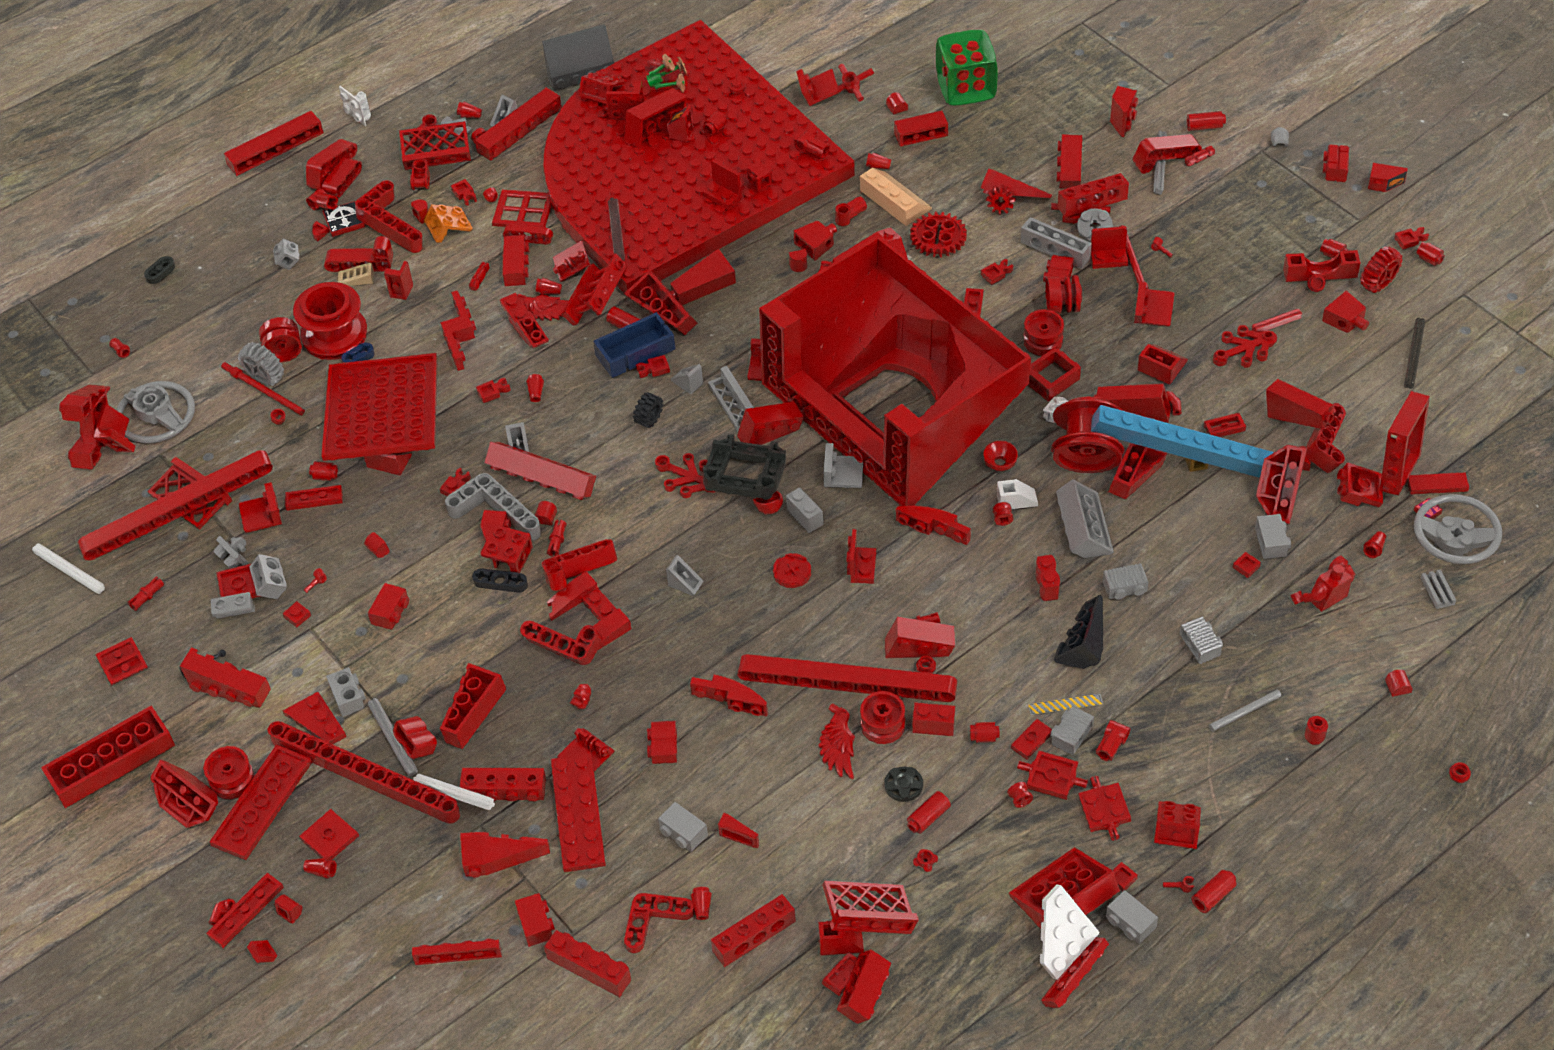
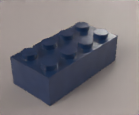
(634, 344)

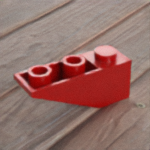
(489, 520)

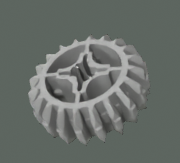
(261, 364)

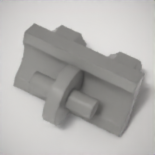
(235, 558)

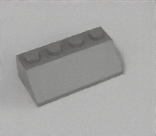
(1084, 520)

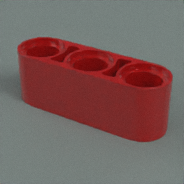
(342, 176)

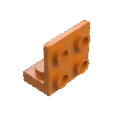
(443, 217)

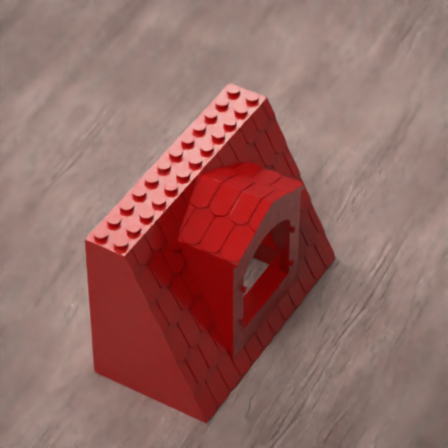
(883, 315)

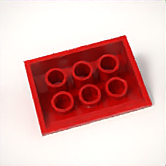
(1081, 877)

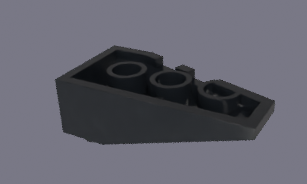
(1085, 638)

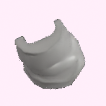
(1280, 135)

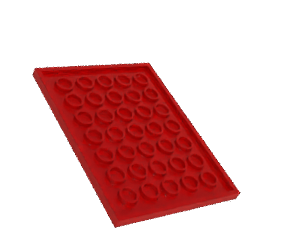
(380, 407)

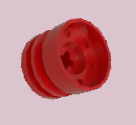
(1063, 294)

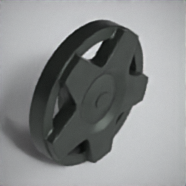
(903, 782)

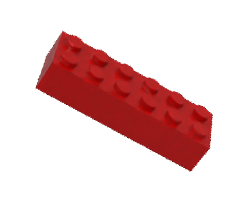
(108, 756)

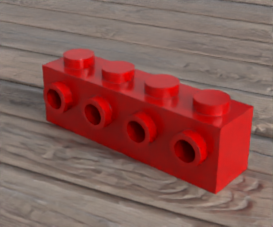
(505, 783)
(588, 963)

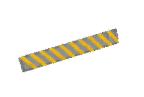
(1064, 704)

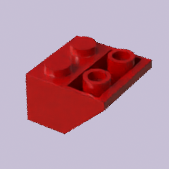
(1123, 109)
(1160, 363)

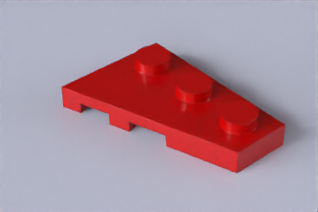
(317, 718)

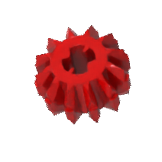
(994, 201)

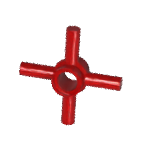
(851, 82)

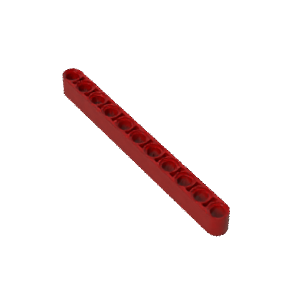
(175, 505)
(847, 678)
(286, 735)

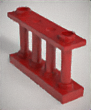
(594, 289)

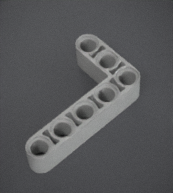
(487, 489)

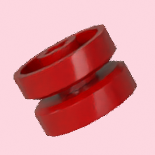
(1043, 331)
(281, 337)
(882, 717)
(228, 772)

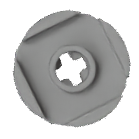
(1093, 216)

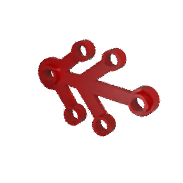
(1265, 338)
(663, 464)

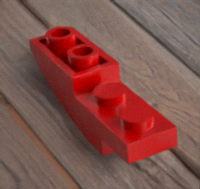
(523, 322)
(931, 519)
(737, 695)

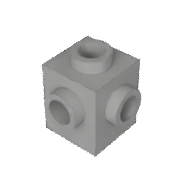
(286, 254)

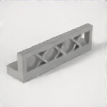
(734, 391)

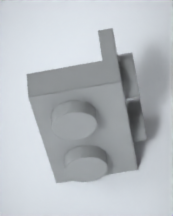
(232, 605)

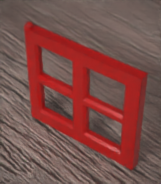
(526, 195)

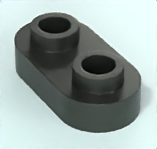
(159, 269)

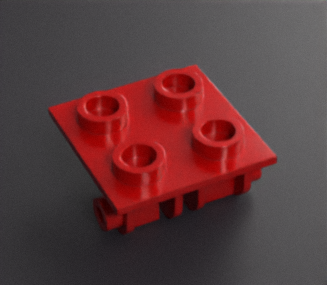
(571, 261)
(588, 743)

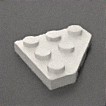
(1064, 932)

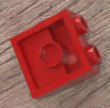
(1359, 485)

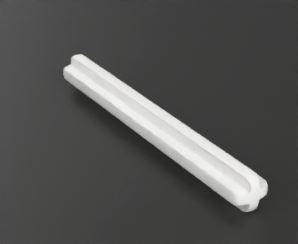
(68, 568)
(456, 792)

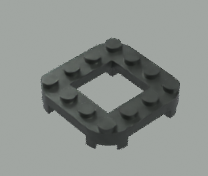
(767, 481)

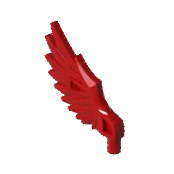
(544, 306)
(838, 742)

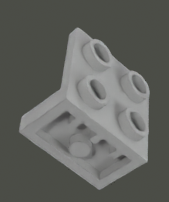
(841, 470)

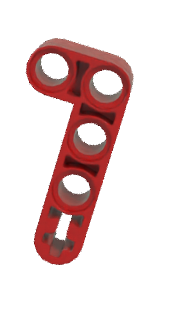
(1163, 148)
(325, 161)
(342, 259)
(1320, 445)
(577, 561)
(558, 640)

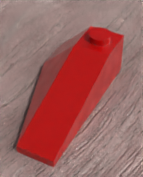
(995, 178)

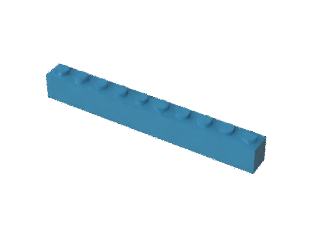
(1179, 441)

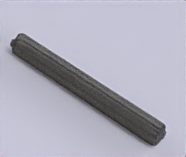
(616, 228)
(1414, 353)

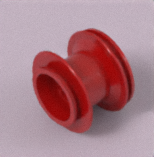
(330, 320)
(1080, 448)

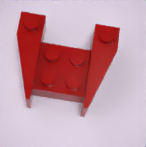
(85, 407)

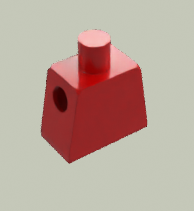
(815, 238)
(1345, 313)

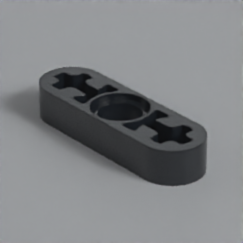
(492, 575)

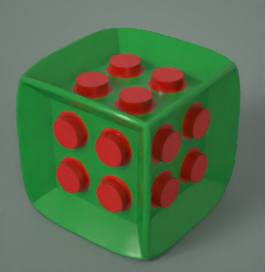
(966, 67)

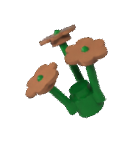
(655, 79)

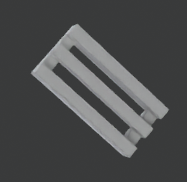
(1442, 589)

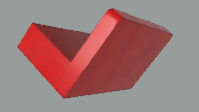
(399, 281)

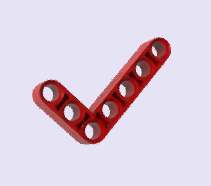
(371, 212)

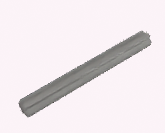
(1159, 171)
(387, 729)

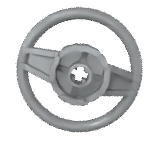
(154, 406)
(1456, 534)

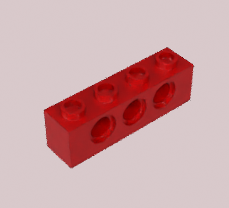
(1093, 195)
(753, 930)

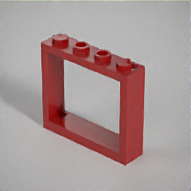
(1410, 430)

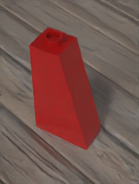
(704, 278)
(1142, 400)
(1297, 406)

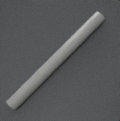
(1245, 710)

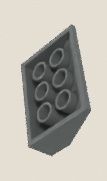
(576, 55)

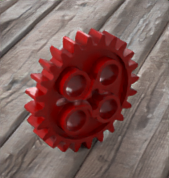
(951, 235)

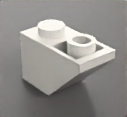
(1016, 494)

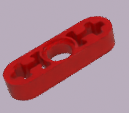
(544, 235)

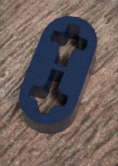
(358, 353)

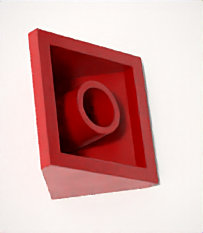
(390, 463)

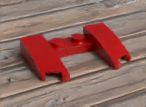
(584, 589)

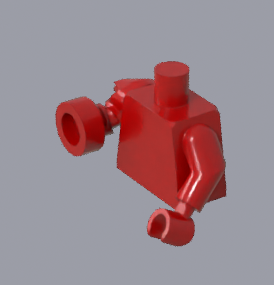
(1330, 586)

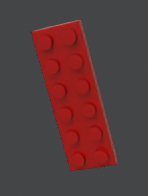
(260, 802)
(578, 812)

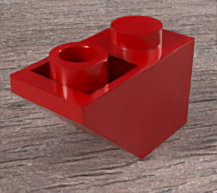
(838, 942)

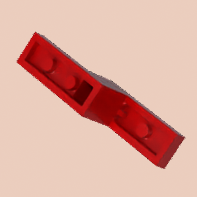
(458, 330)

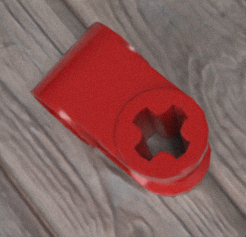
(420, 174)

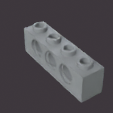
(1055, 241)

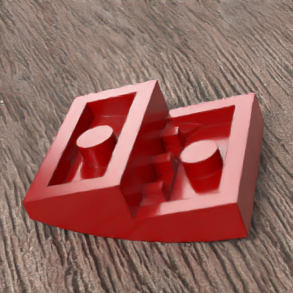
(121, 661)

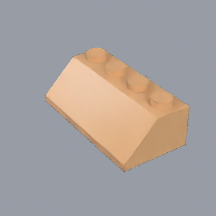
(892, 196)

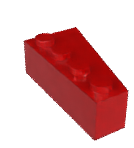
(652, 116)
(655, 297)
(224, 680)
(472, 703)

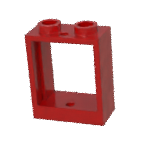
(1043, 386)

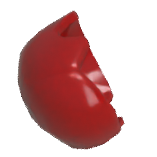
(771, 505)

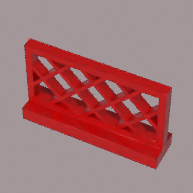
(436, 156)
(189, 475)
(871, 919)

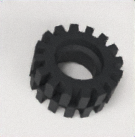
(648, 410)

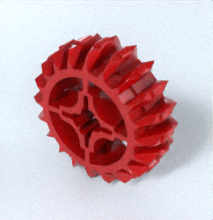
(1381, 269)

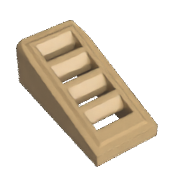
(361, 275)

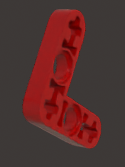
(646, 912)

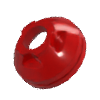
(1000, 450)

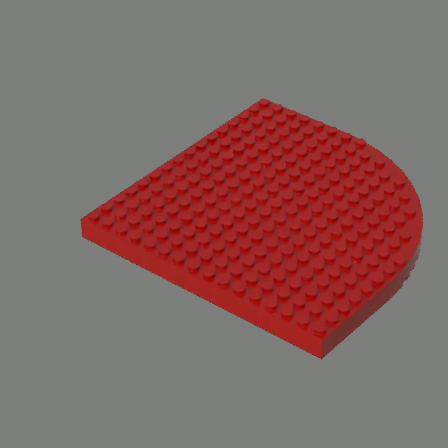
(662, 182)

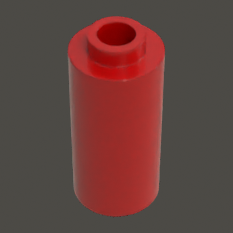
(1205, 120)
(620, 317)
(928, 812)
(1214, 891)

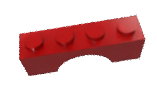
(1342, 266)

